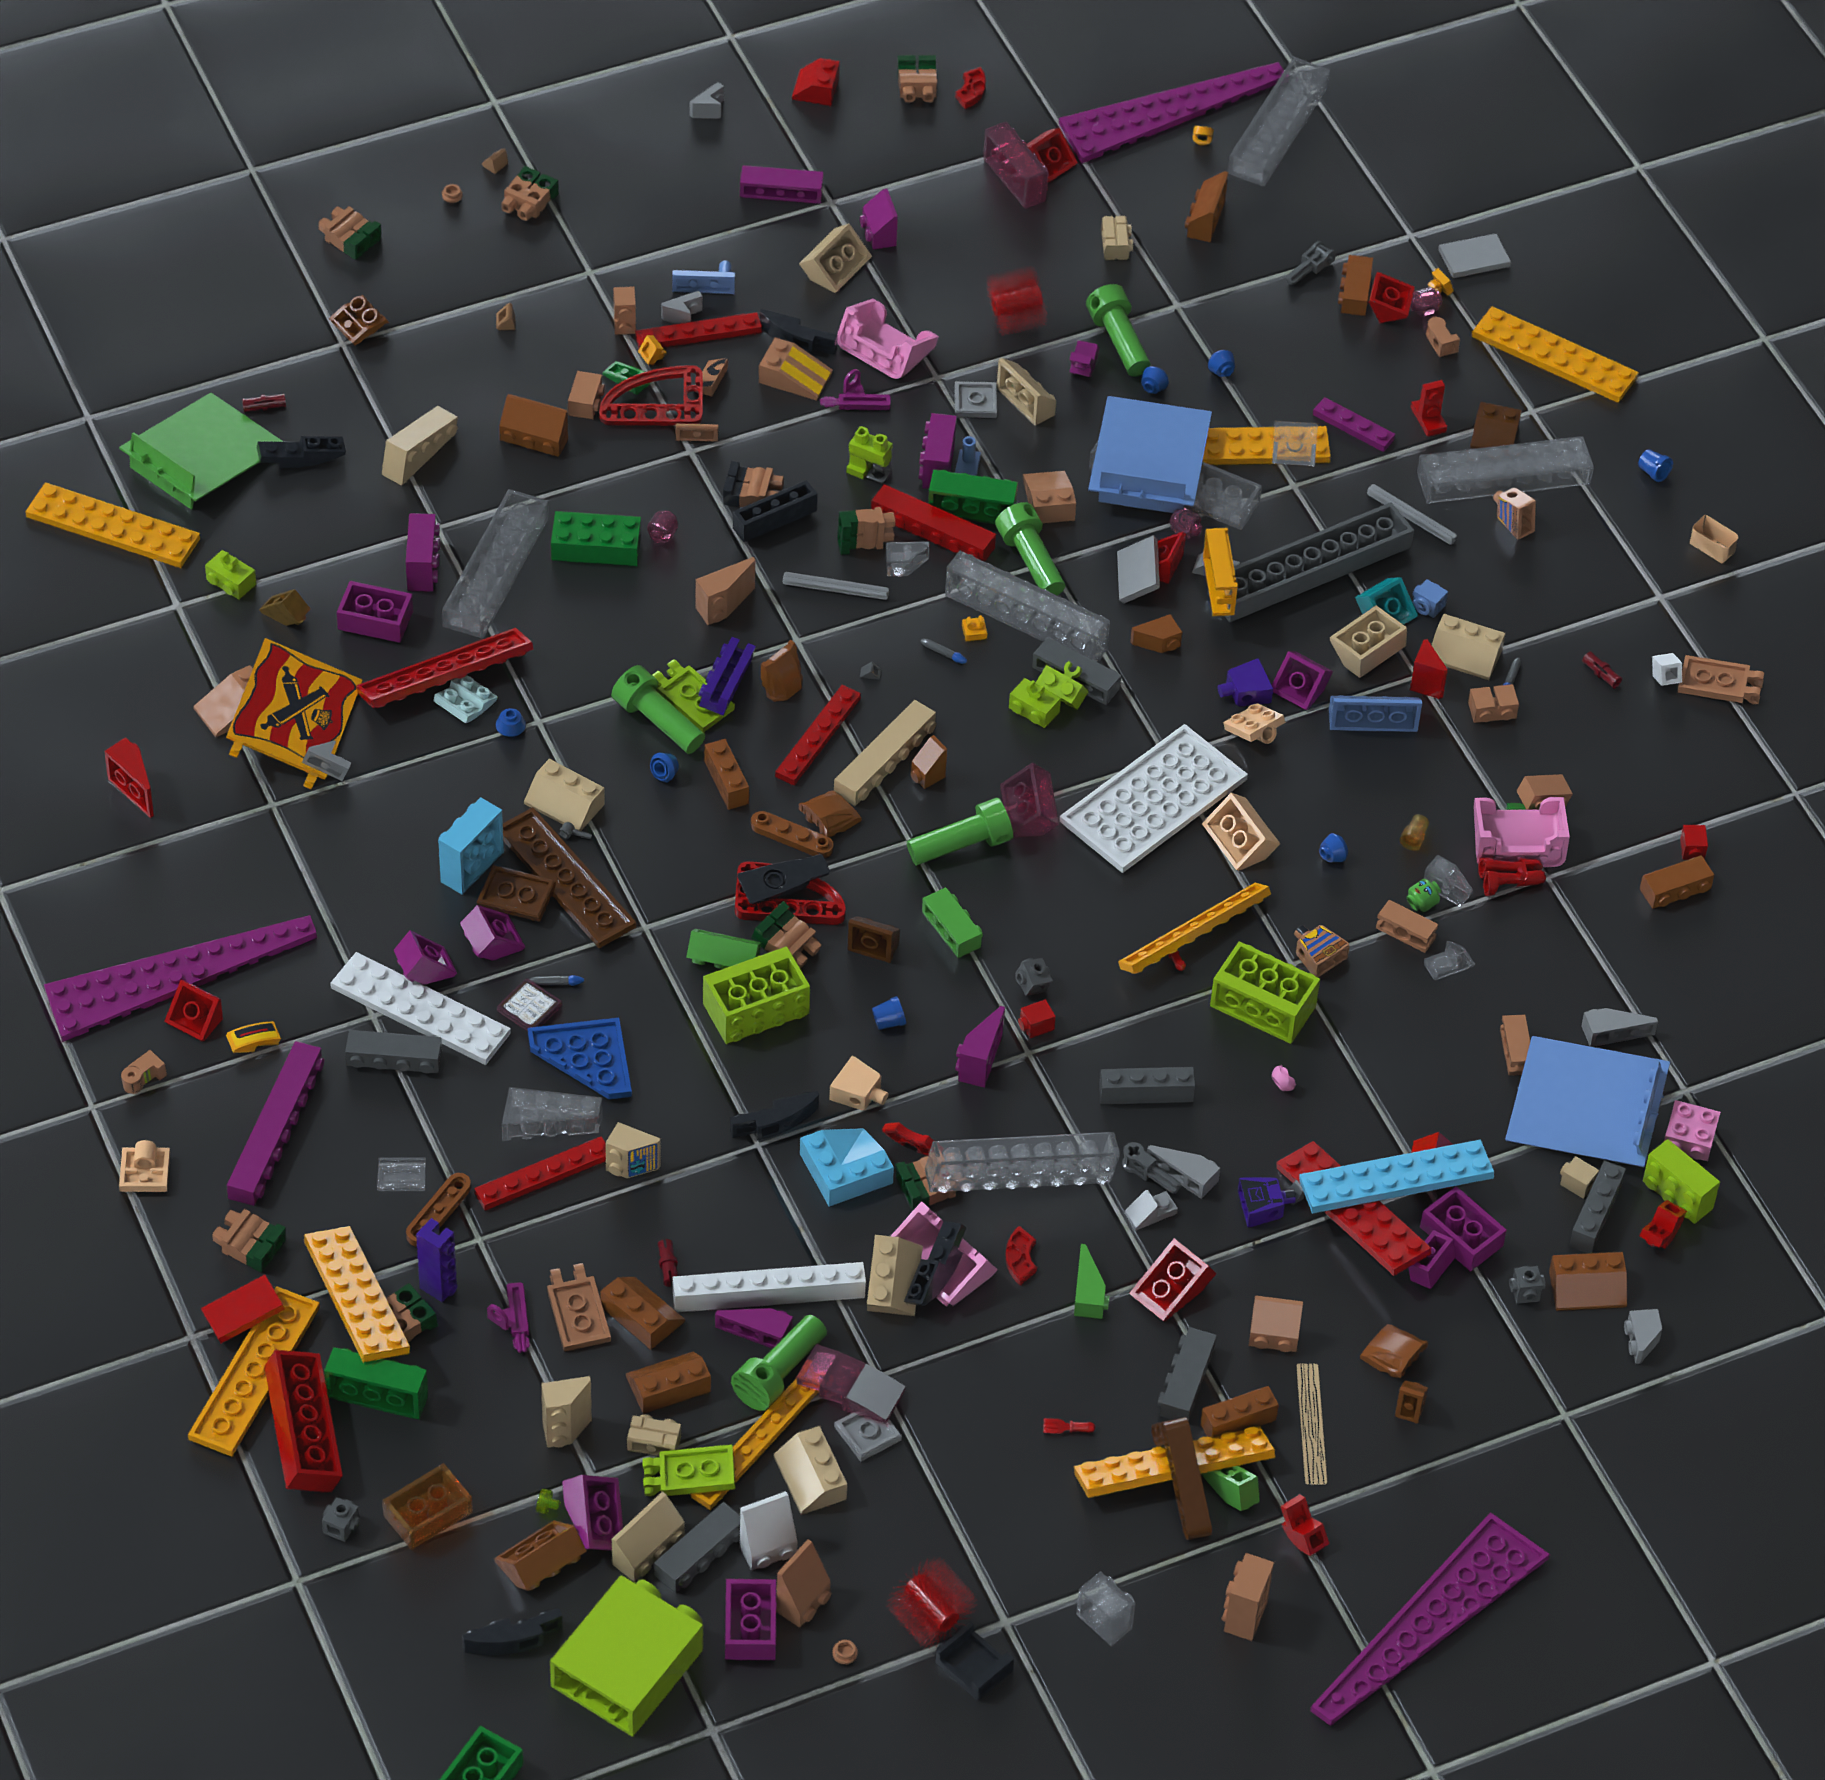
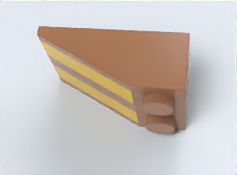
(793, 370)

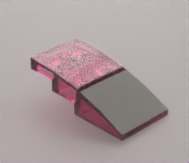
(851, 1383)

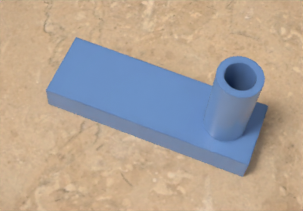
(705, 281)
(968, 458)

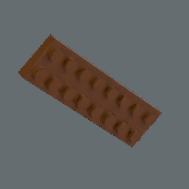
(576, 886)

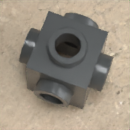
(1033, 976)
(1527, 1284)
(340, 1519)

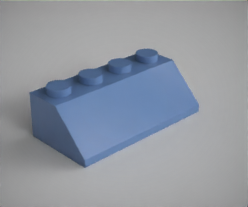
(1374, 713)

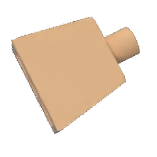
(857, 1086)

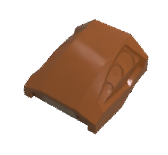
(358, 319)
(782, 673)
(830, 813)
(1393, 1350)

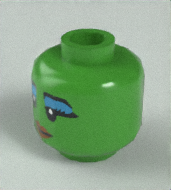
(1424, 895)

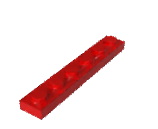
(702, 330)
(818, 735)
(541, 1173)

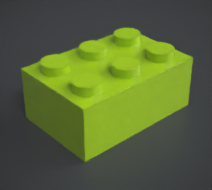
(1681, 1180)

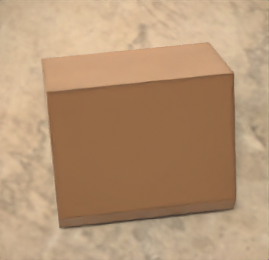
(496, 161)
(506, 318)

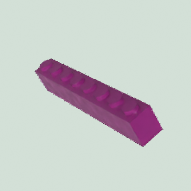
(275, 1123)

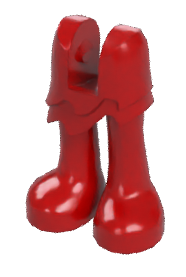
(1528, 873)

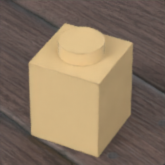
(1578, 1176)

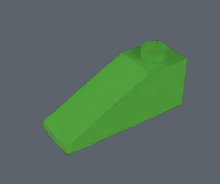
(1090, 1288)
(1235, 1486)

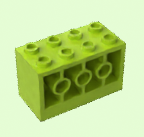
(1265, 992)
(756, 995)

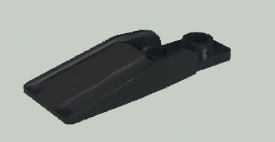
(781, 878)

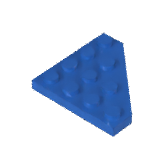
(587, 1052)

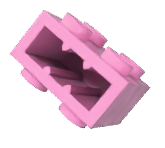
(1692, 1129)

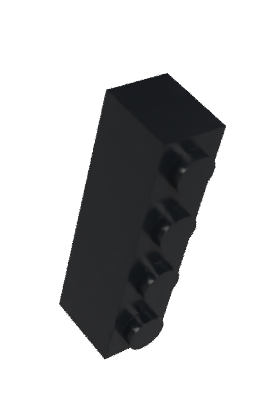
(775, 511)

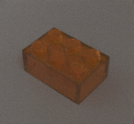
(427, 1506)

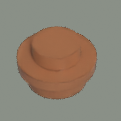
(452, 193)
(845, 1652)

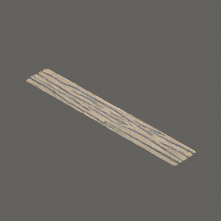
(1311, 1424)

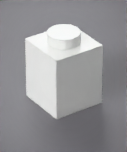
(1667, 669)

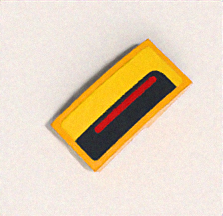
(250, 1036)

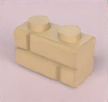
(1116, 237)
(653, 1435)

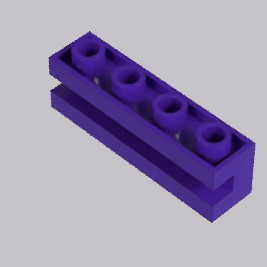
(726, 676)
(436, 1261)

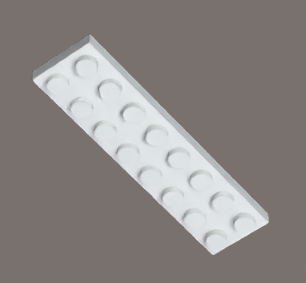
(420, 1008)

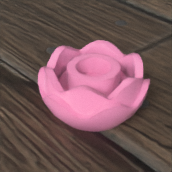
(1282, 1079)

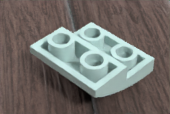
(465, 698)

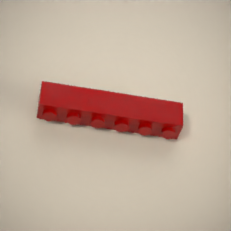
(935, 523)

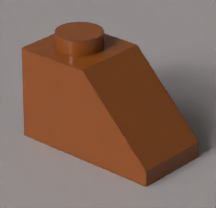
(1157, 635)
(929, 763)
(1411, 1401)

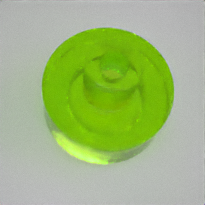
(546, 1501)

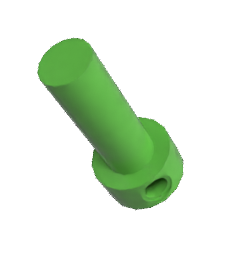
(1110, 309)
(1021, 527)
(637, 691)
(988, 824)
(760, 1380)

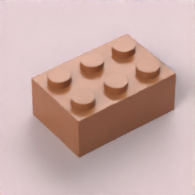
(1247, 1596)

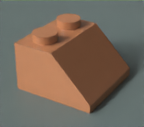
(1275, 1324)

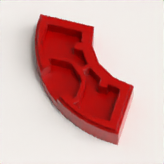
(972, 89)
(903, 1135)
(1018, 1255)

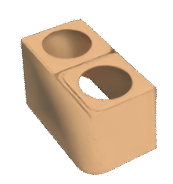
(1707, 536)

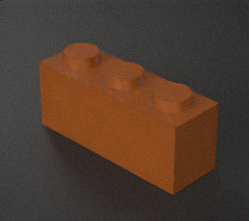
(1355, 285)
(726, 774)
(1677, 882)
(1240, 1412)

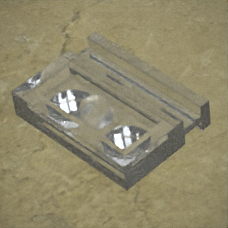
(402, 1174)

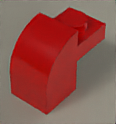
(1663, 1225)
(1301, 1528)

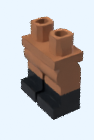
(749, 484)

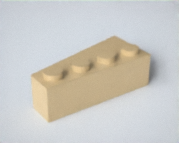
(417, 444)

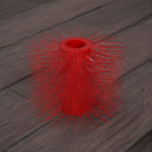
(1019, 300)
(930, 1601)

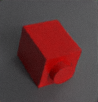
(1693, 841)
(1037, 1019)

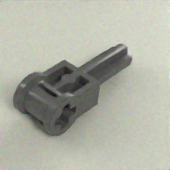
(1312, 260)
(1145, 1167)

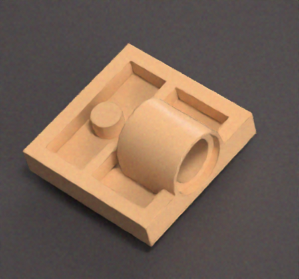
(1255, 724)
(144, 1168)

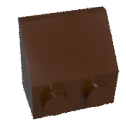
(1495, 426)
(872, 938)

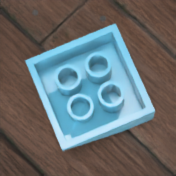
(471, 845)
(845, 1163)

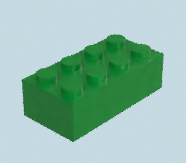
(971, 496)
(596, 538)
(376, 1383)
(486, 1758)

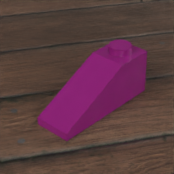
(757, 1325)

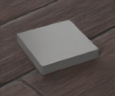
(976, 399)
(867, 1435)

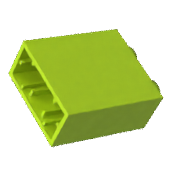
(627, 1654)

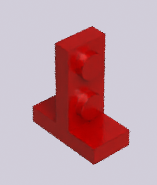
(1429, 408)

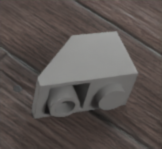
(1644, 1332)

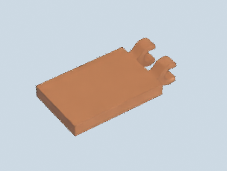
(1720, 680)
(577, 1310)

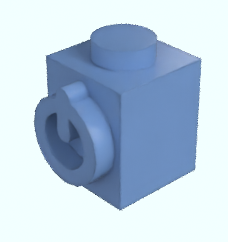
(1429, 598)

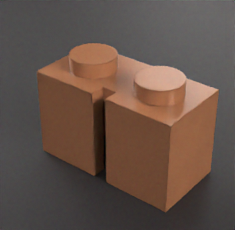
(624, 310)
(585, 395)
(1489, 708)
(1540, 787)

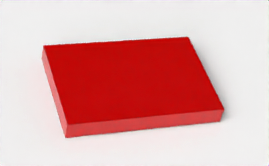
(242, 1309)

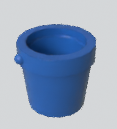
(1655, 465)
(889, 1014)

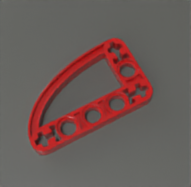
(661, 409)
(834, 903)

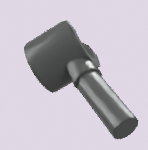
(569, 829)

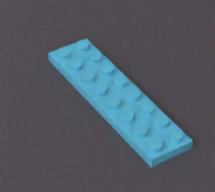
(1396, 1176)

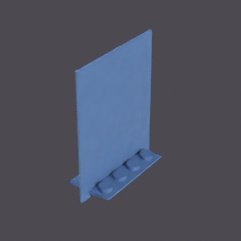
(1149, 454)
(1588, 1101)

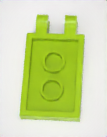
(683, 693)
(690, 1471)

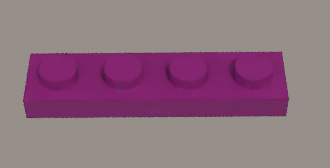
(1354, 424)

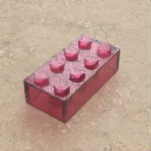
(1015, 164)

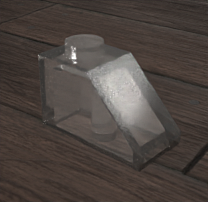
(905, 557)
(1449, 879)

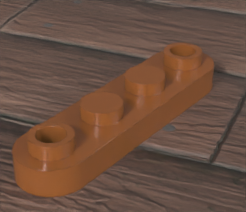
(791, 834)
(441, 1204)

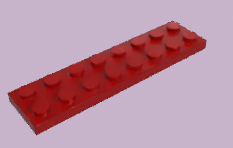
(444, 668)
(1368, 1223)

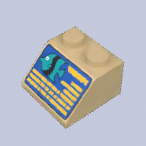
(632, 1152)

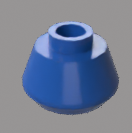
(1222, 363)
(1154, 380)
(510, 723)
(664, 766)
(1333, 848)

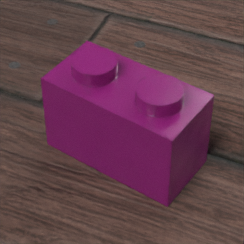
(1430, 1269)

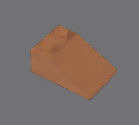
(1051, 496)
(724, 590)
(221, 703)
(802, 1586)

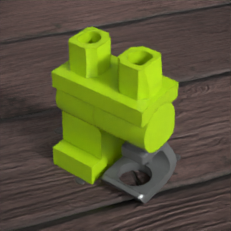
(865, 451)

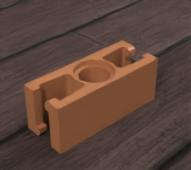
(1407, 926)
(1515, 1042)

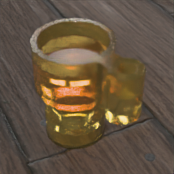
(1414, 833)

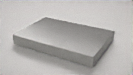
(1474, 255)
(1138, 569)

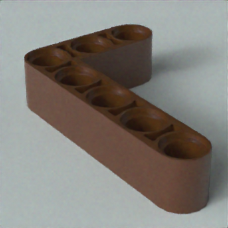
(1185, 1475)

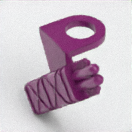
(855, 396)
(513, 1317)

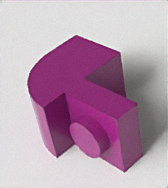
(1084, 358)

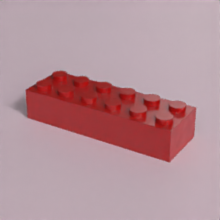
(303, 1421)

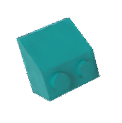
(1390, 597)

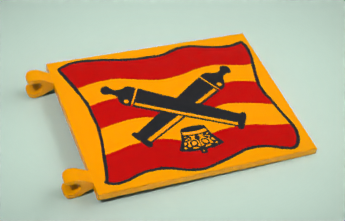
(291, 707)

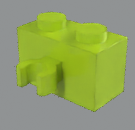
(230, 574)
(1064, 685)
(1034, 702)

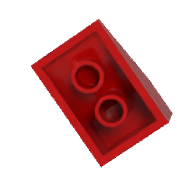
(128, 774)
(1172, 1281)

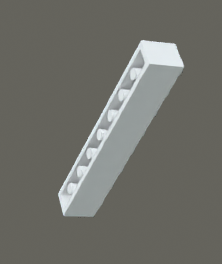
(769, 1287)

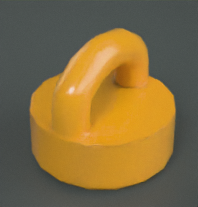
(1202, 131)

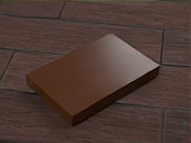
(516, 893)

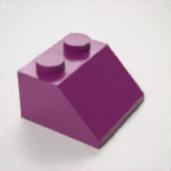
(880, 221)
(1300, 680)
(491, 933)
(423, 959)

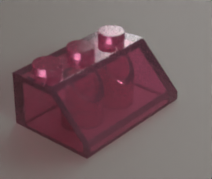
(1030, 802)

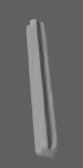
(1413, 515)
(835, 585)

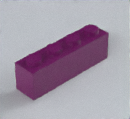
(781, 184)

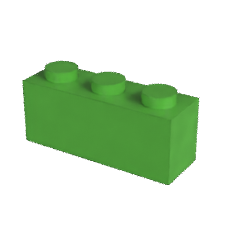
(952, 922)
(720, 949)

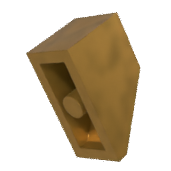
(286, 608)

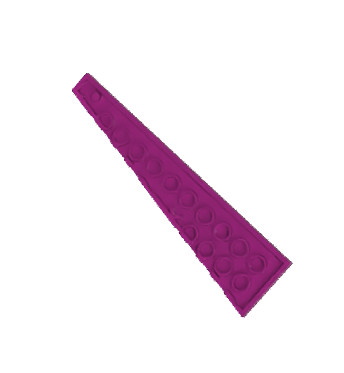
(1116, 124)
(118, 990)
(1465, 1584)

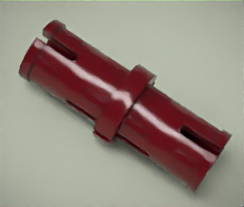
(264, 402)
(1611, 678)
(668, 1261)

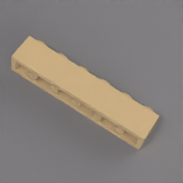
(885, 753)

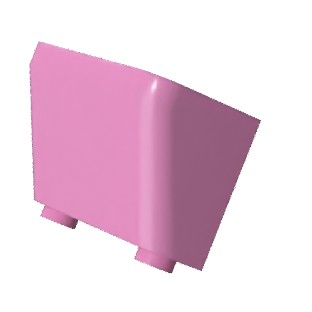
(879, 344)
(1522, 833)
(973, 1269)

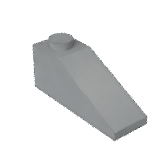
(1614, 1026)
(1190, 1169)

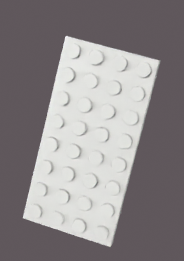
(1153, 798)

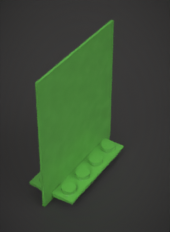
(197, 449)

